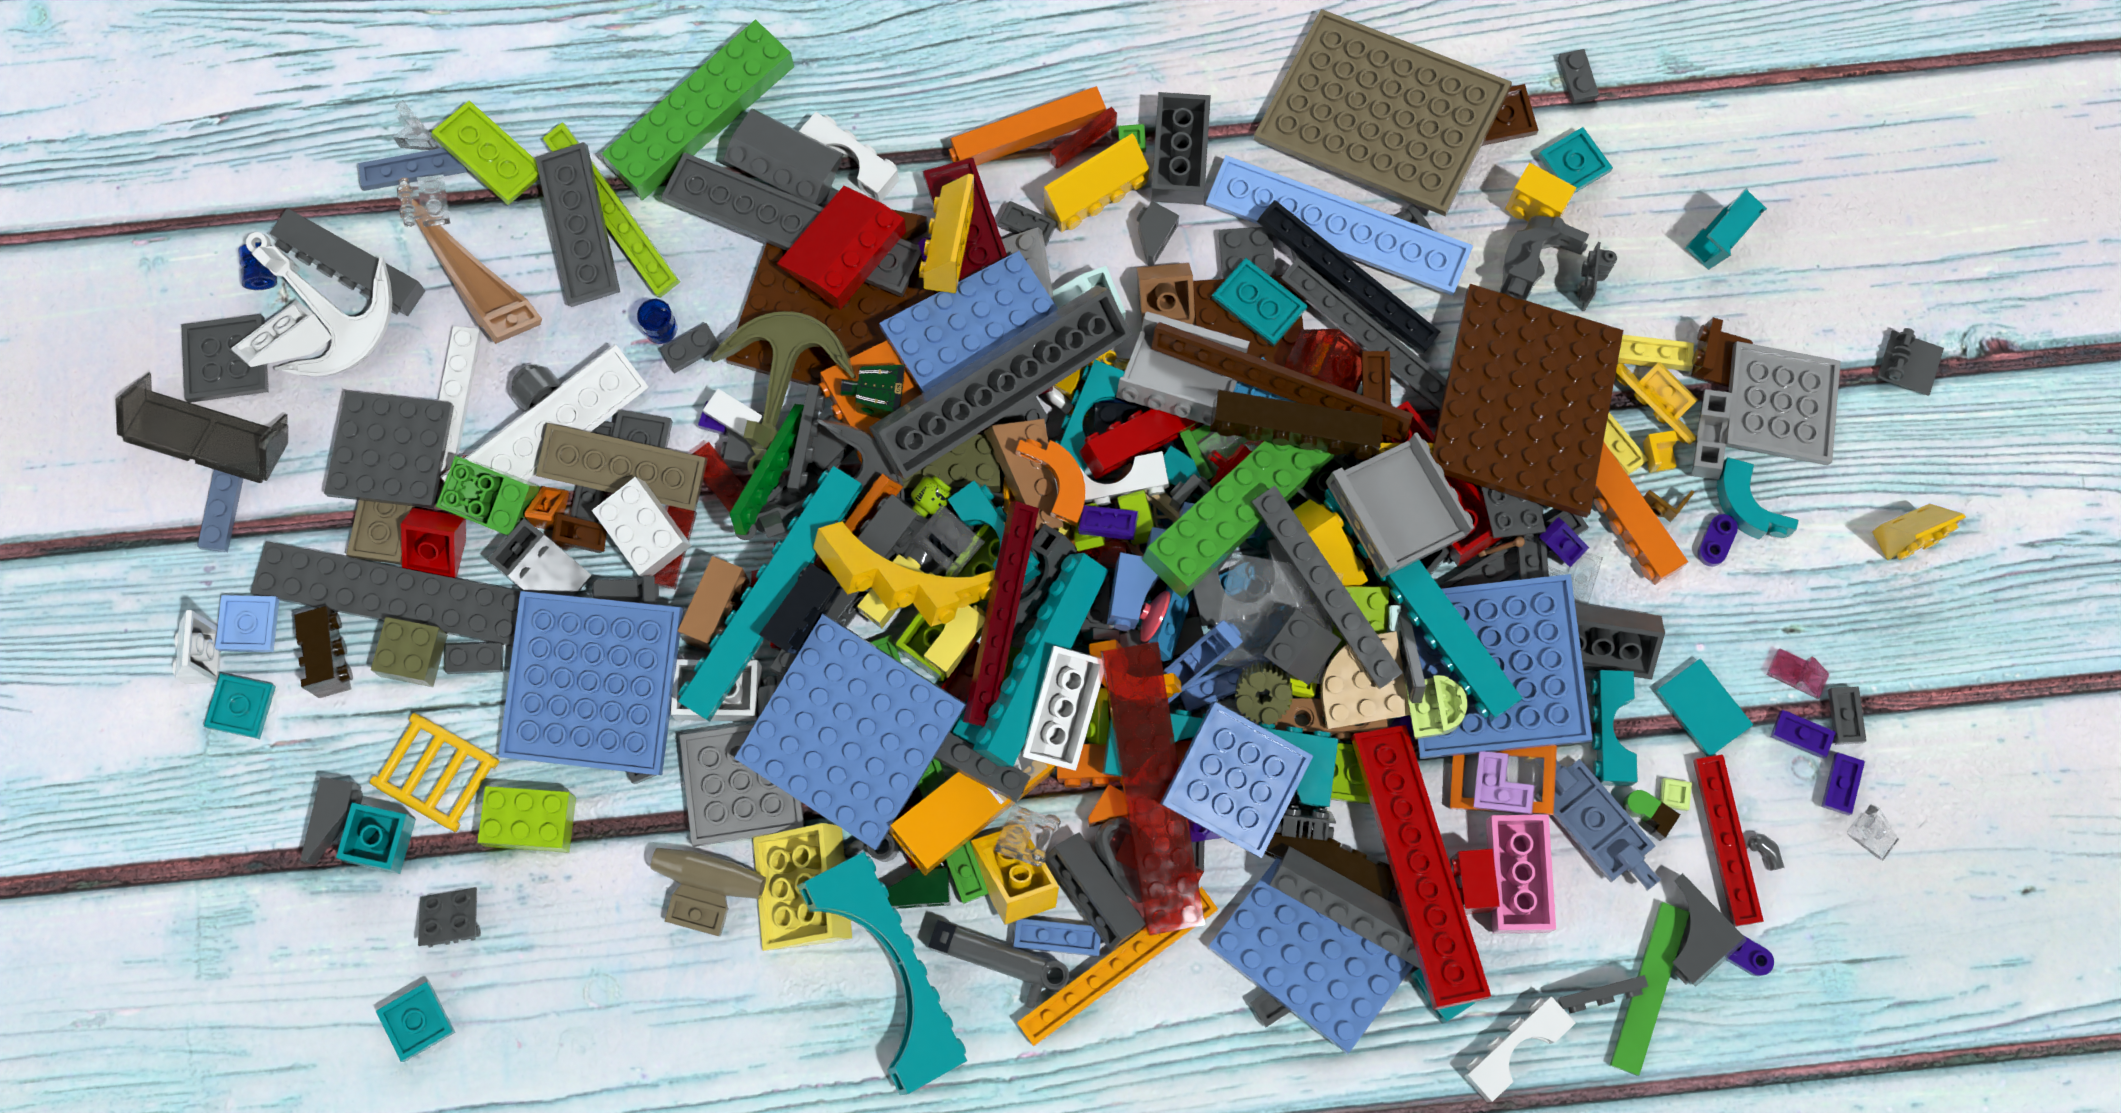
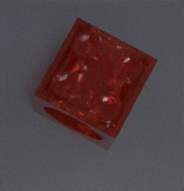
(1327, 357)

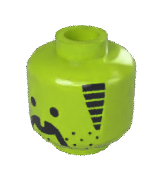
(930, 495)

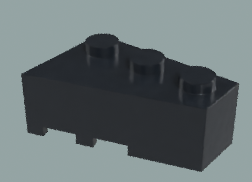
(802, 609)

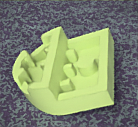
(1441, 708)

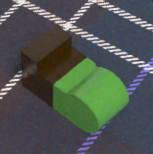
(1652, 811)

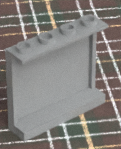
(1172, 383)
(1400, 505)

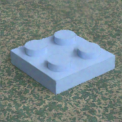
(247, 623)

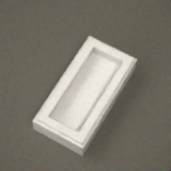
(730, 412)

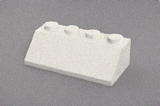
(1064, 708)

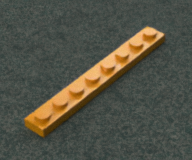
(1102, 978)

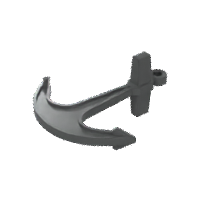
(774, 517)

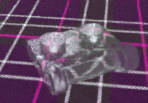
(954, 535)
(1018, 832)

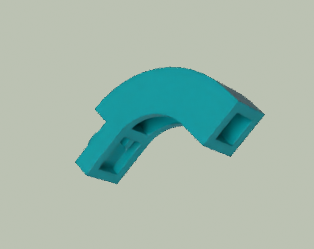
(1737, 501)

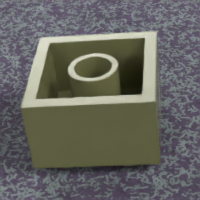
(409, 652)

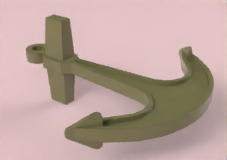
(789, 336)

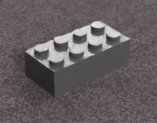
(1180, 148)

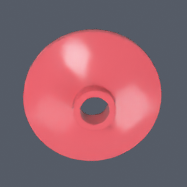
(1152, 615)

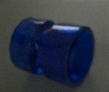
(253, 273)
(657, 321)

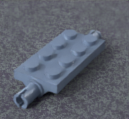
(1601, 825)

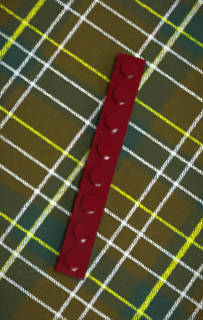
(1001, 612)

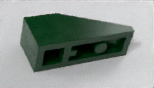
(921, 890)

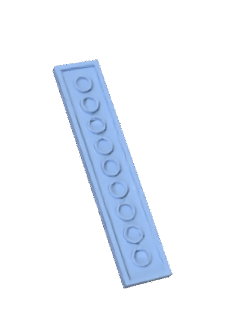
(1347, 225)

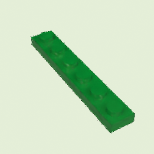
(767, 473)

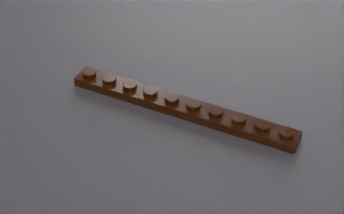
(1275, 378)

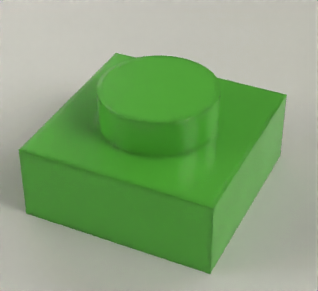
(1138, 131)

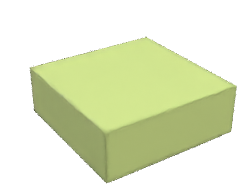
(1676, 794)

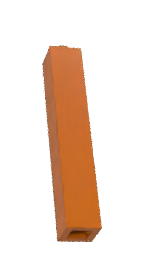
(1028, 128)

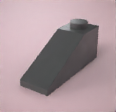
(328, 816)

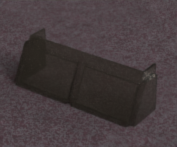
(199, 433)

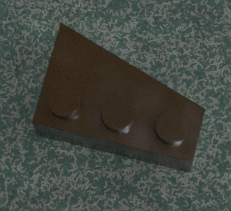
(322, 652)

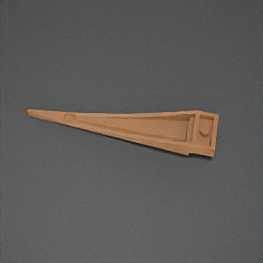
(490, 299)

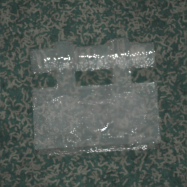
(433, 201)

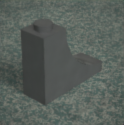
(1710, 937)

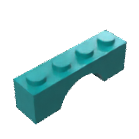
(1100, 385)
(975, 508)
(1614, 762)

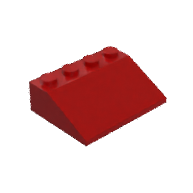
(843, 245)

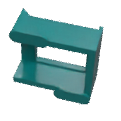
(1715, 242)

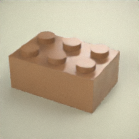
(713, 602)

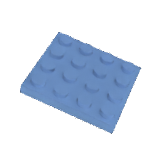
(1236, 779)

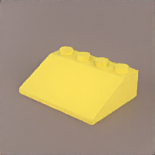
(787, 861)

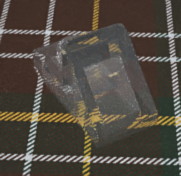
(414, 132)
(1873, 832)

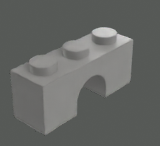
(1711, 434)

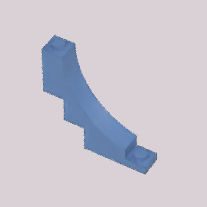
(1134, 580)

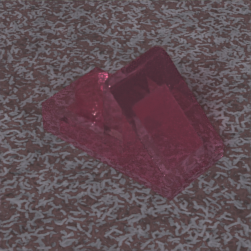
(1798, 673)

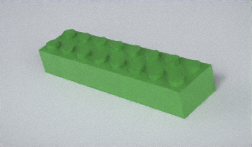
(698, 109)
(1226, 516)

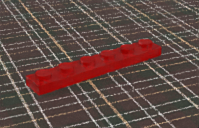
(1728, 840)

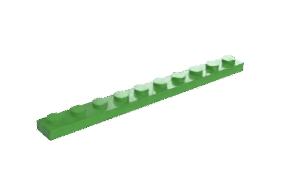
(963, 861)

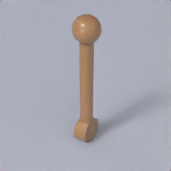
(1518, 541)

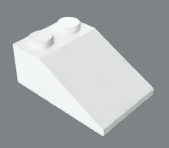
(285, 336)
(196, 651)

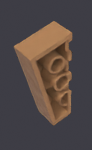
(1028, 480)

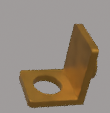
(1662, 508)

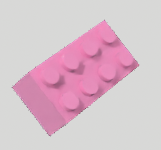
(1522, 873)

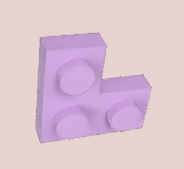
(1494, 792)

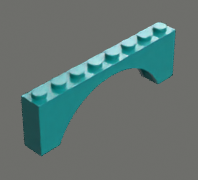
(1316, 783)
(928, 1038)

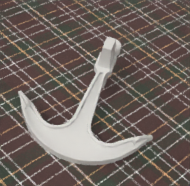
(351, 336)

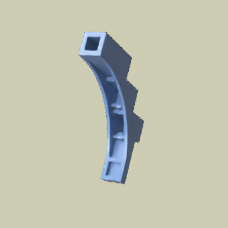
(1204, 654)

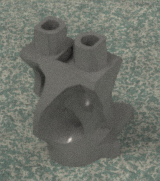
(1522, 261)

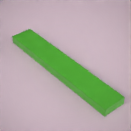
(1644, 1009)

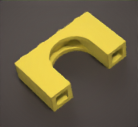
(954, 640)

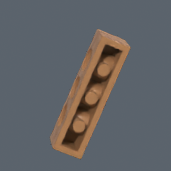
(1313, 711)

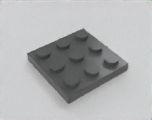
(212, 367)

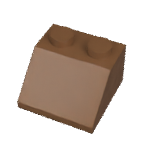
(1167, 291)

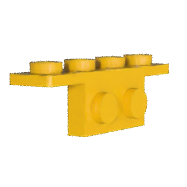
(1664, 395)

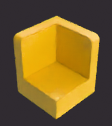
(1660, 451)

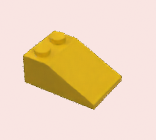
(1014, 885)

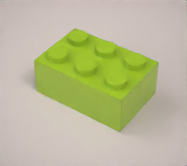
(527, 819)

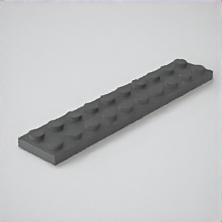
(769, 214)
(387, 591)

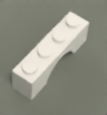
(875, 175)
(1146, 474)
(1492, 1072)

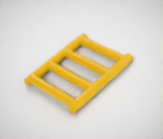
(440, 736)

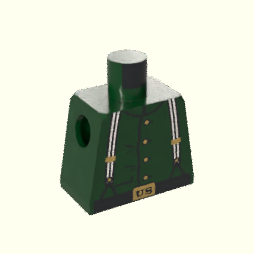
(877, 389)

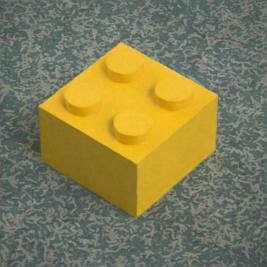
(1539, 195)

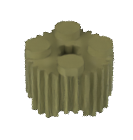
(1263, 707)

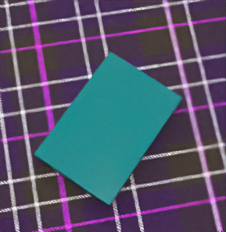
(1259, 302)
(1704, 708)

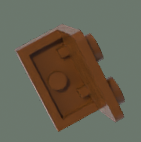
(1714, 353)

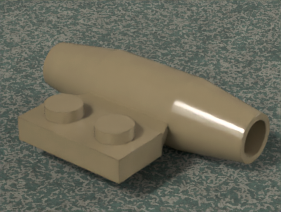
(705, 883)

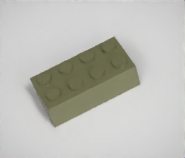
(961, 466)

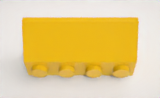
(1096, 183)
(949, 235)

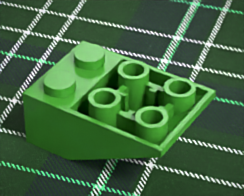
(486, 495)

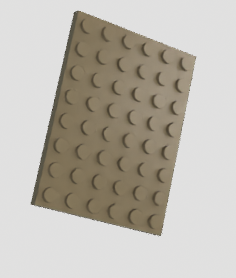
(1383, 112)

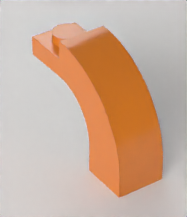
(1067, 475)

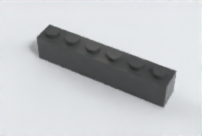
(343, 260)
(1345, 903)

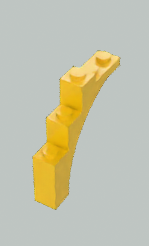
(860, 568)

